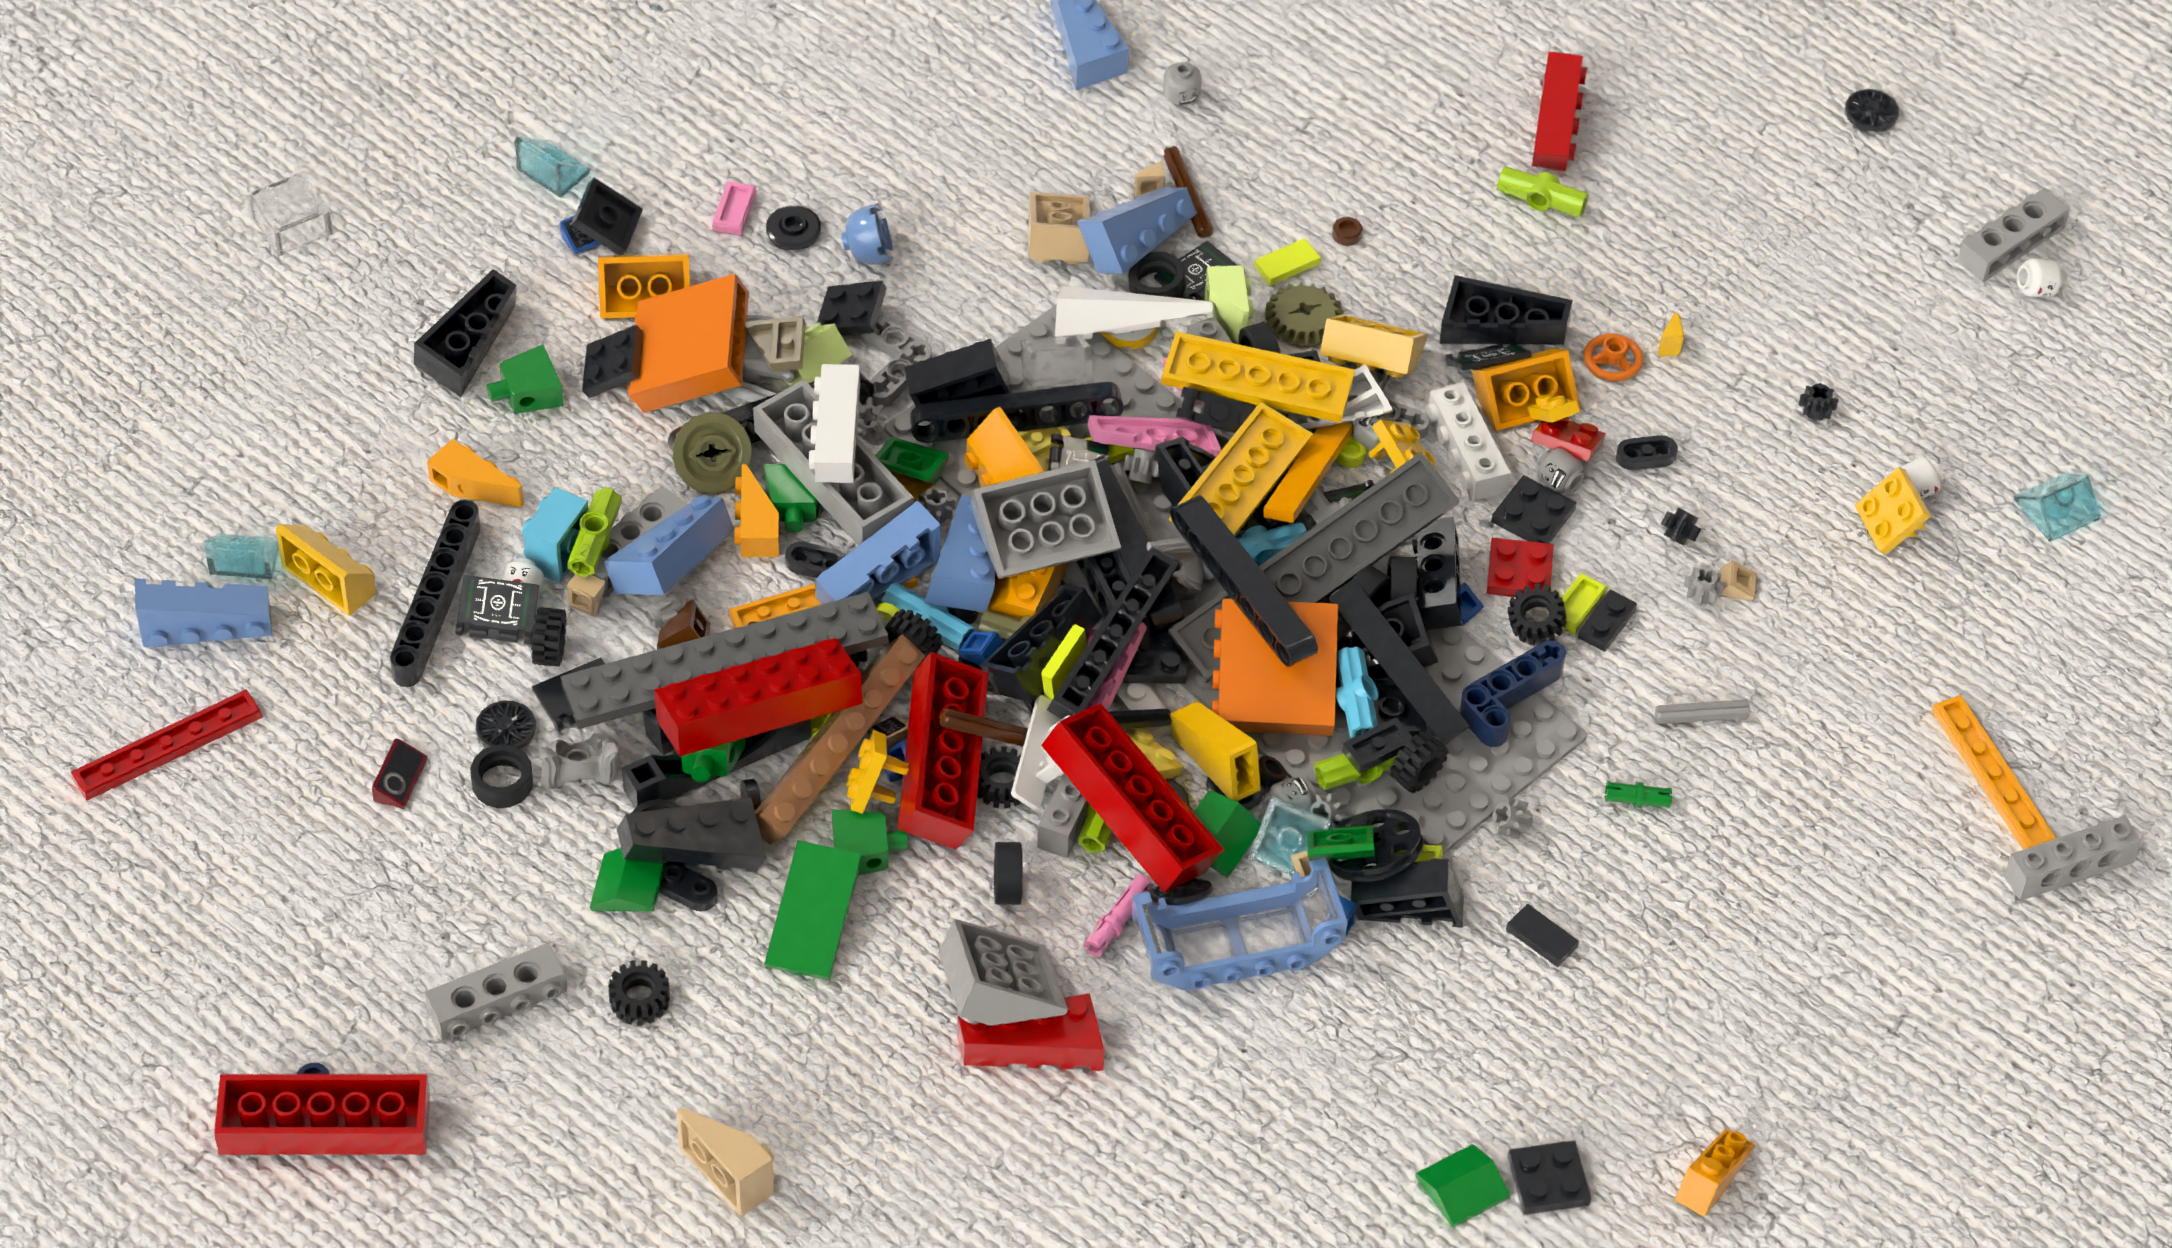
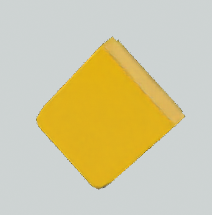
(1672, 337)

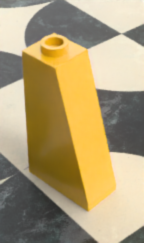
(1218, 749)

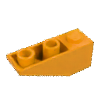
(468, 476)
(758, 518)
(1714, 1171)

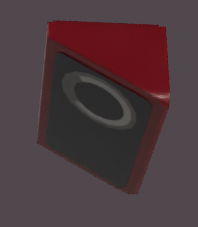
(398, 774)

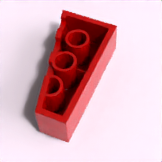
(1557, 111)
(1054, 1040)

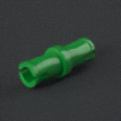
(1638, 794)

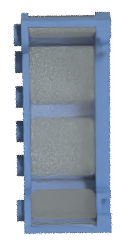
(1242, 931)

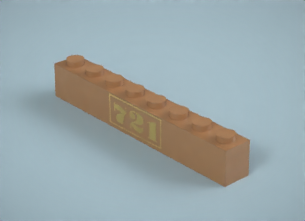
(836, 740)

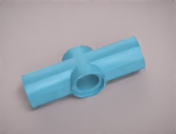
(1265, 543)
(952, 629)
(1356, 691)

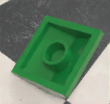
(912, 459)
(1230, 826)
(1341, 843)
(626, 884)
(1464, 1185)

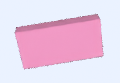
(734, 208)

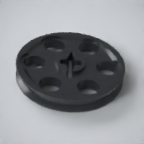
(1385, 845)

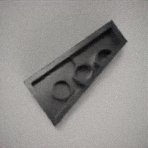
(1502, 314)
(465, 334)
(1019, 661)
(703, 834)

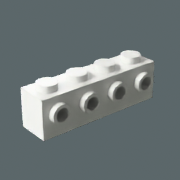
(836, 423)
(1468, 441)

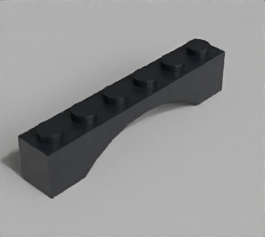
(663, 775)

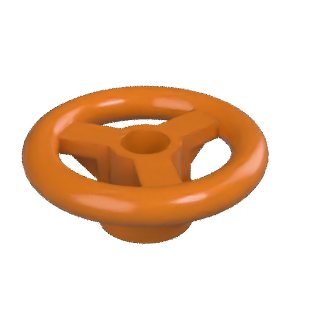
(1614, 354)

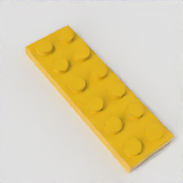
(1258, 376)
(1250, 465)

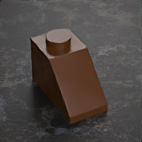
(686, 626)

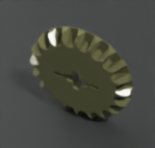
(1295, 327)
(694, 439)

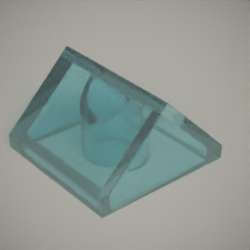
(548, 165)
(2060, 505)
(241, 555)
(1284, 834)

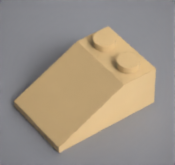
(1054, 227)
(728, 1159)

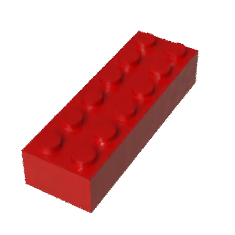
(758, 696)
(943, 762)
(1132, 797)
(322, 1114)

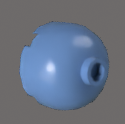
(868, 236)

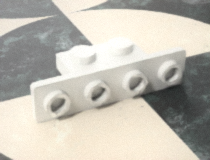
(1035, 764)

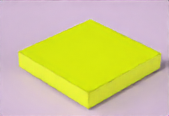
(1063, 661)

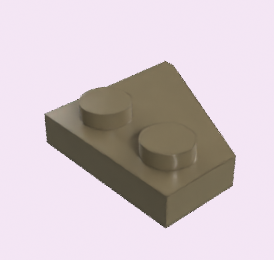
(779, 341)

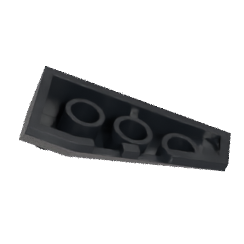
(1408, 623)

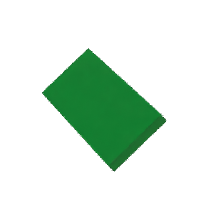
(813, 910)

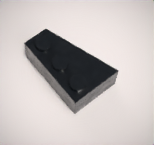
(959, 375)
(1421, 892)

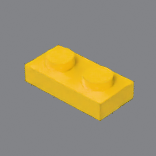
(1552, 408)

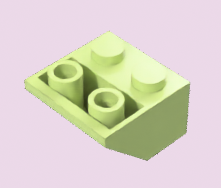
(1229, 292)
(821, 346)

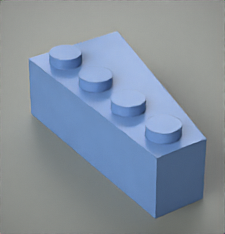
(1090, 42)
(1135, 228)
(670, 549)
(889, 556)
(964, 568)
(200, 613)

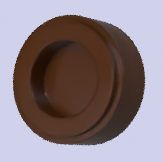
(1347, 231)

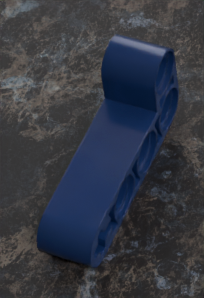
(1488, 698)

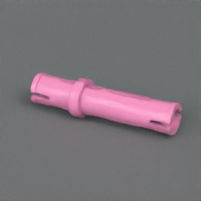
(1111, 924)

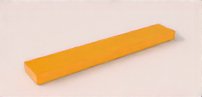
(1307, 472)
(782, 604)
(1992, 772)

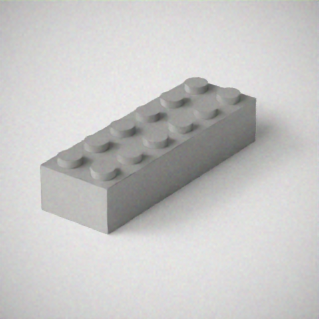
(858, 506)

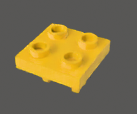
(1399, 442)
(1893, 511)
(863, 779)

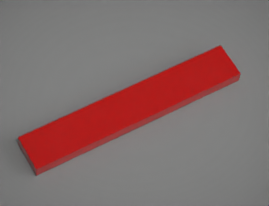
(166, 744)

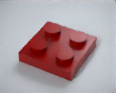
(1577, 439)
(1518, 565)

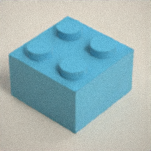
(553, 532)

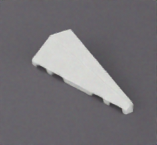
(1102, 311)
(1364, 401)

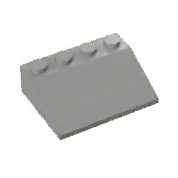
(1045, 519)
(999, 976)

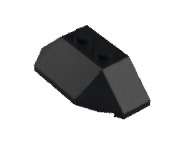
(1180, 468)

